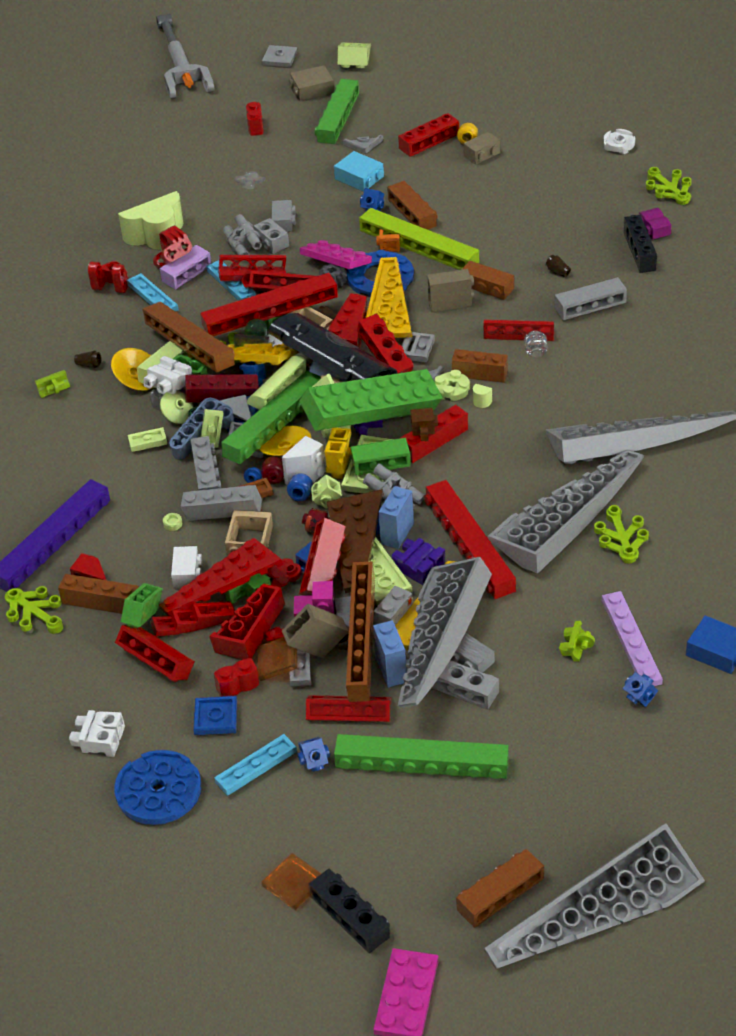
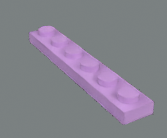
(631, 636)

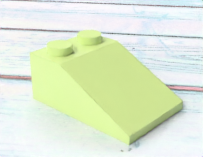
(353, 54)

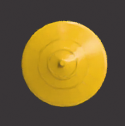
(125, 365)
(284, 440)

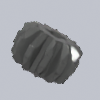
(338, 273)

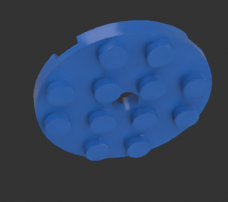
(177, 796)

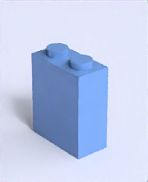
(396, 517)
(389, 653)

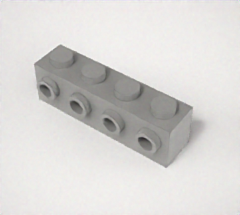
(590, 298)
(205, 463)
(220, 502)

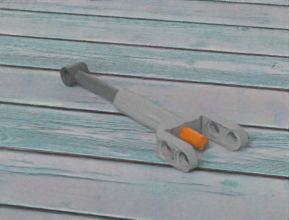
(183, 71)

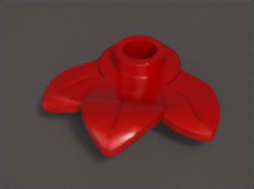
(284, 574)
(274, 634)

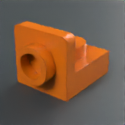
(388, 242)

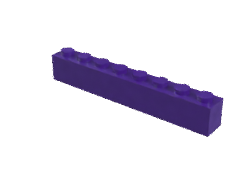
(52, 534)

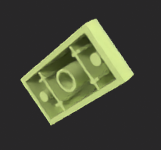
(145, 222)

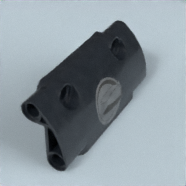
(327, 348)

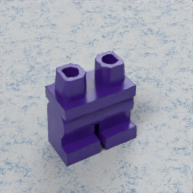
(418, 559)

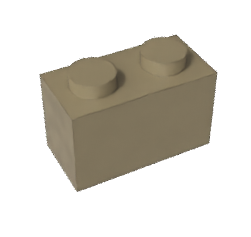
(481, 148)

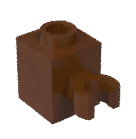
(423, 422)

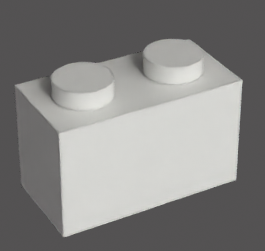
(185, 565)

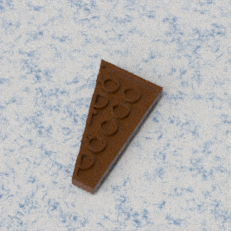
(360, 519)

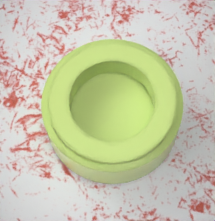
(172, 522)

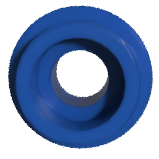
(255, 472)

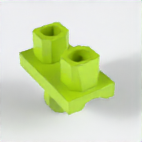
(52, 384)
(578, 641)

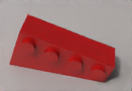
(348, 317)
(248, 626)

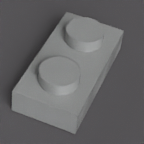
(301, 675)

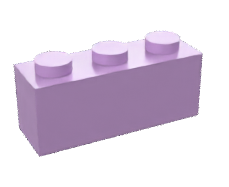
(185, 268)

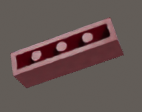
(219, 386)

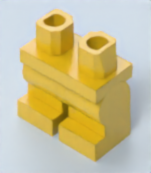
(338, 452)

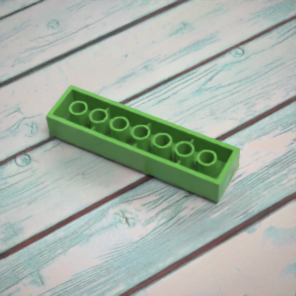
(369, 399)

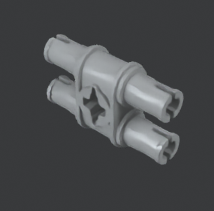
(242, 236)
(391, 479)

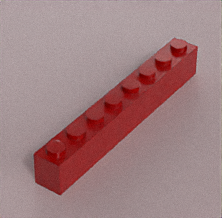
(269, 304)
(469, 536)

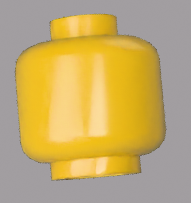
(467, 132)

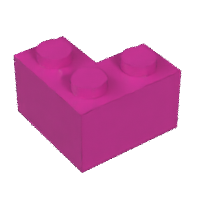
(321, 597)

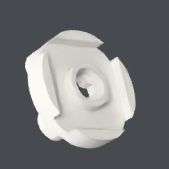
(619, 141)

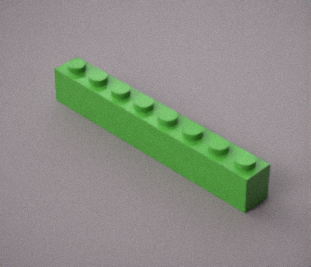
(267, 420)
(421, 756)

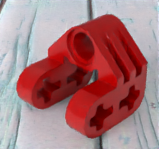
(171, 241)
(110, 272)

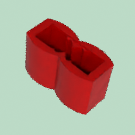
(254, 118)
(236, 678)

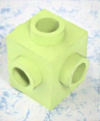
(325, 490)

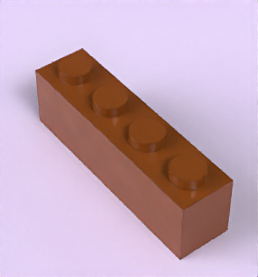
(412, 205)
(94, 593)
(500, 887)

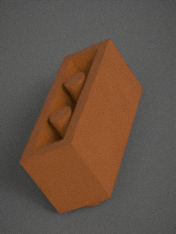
(490, 280)
(481, 365)

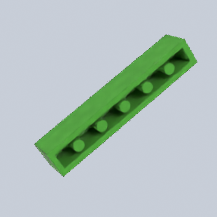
(337, 111)

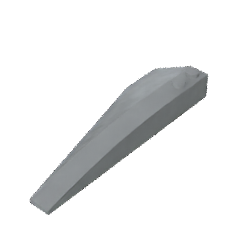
(589, 442)
(555, 521)
(630, 885)

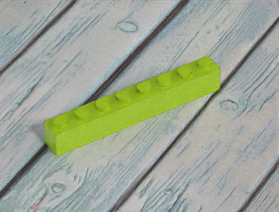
(419, 239)

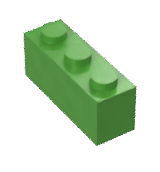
(389, 453)
(141, 605)

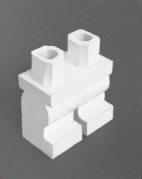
(167, 375)
(98, 732)

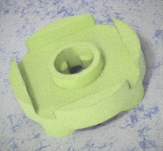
(454, 378)

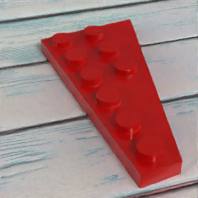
(224, 575)

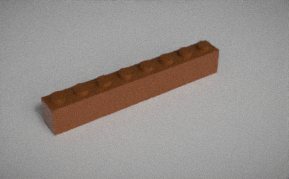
(189, 337)
(360, 632)

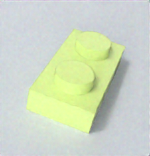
(212, 425)
(147, 439)

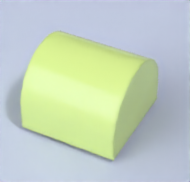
(482, 396)

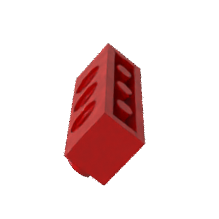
(368, 330)

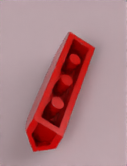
(270, 280)

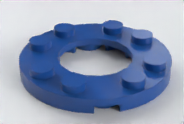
(361, 284)

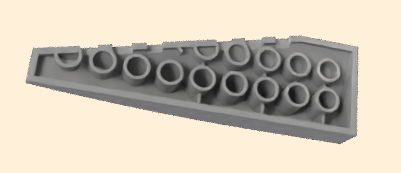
(442, 619)

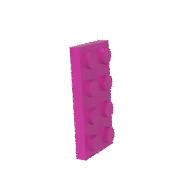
(335, 254)
(406, 993)

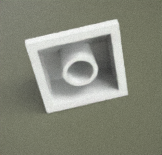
(304, 458)

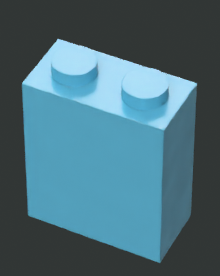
(358, 171)

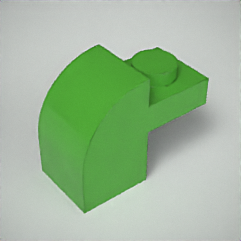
(247, 588)

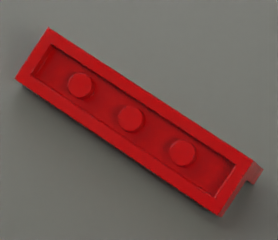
(236, 272)
(516, 329)
(340, 709)

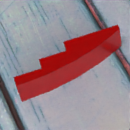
(199, 617)

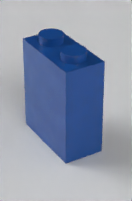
(713, 644)

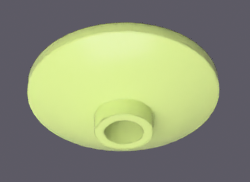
(171, 409)

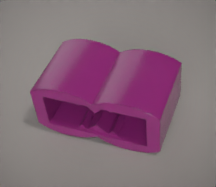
(656, 223)

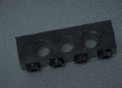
(640, 243)
(324, 891)

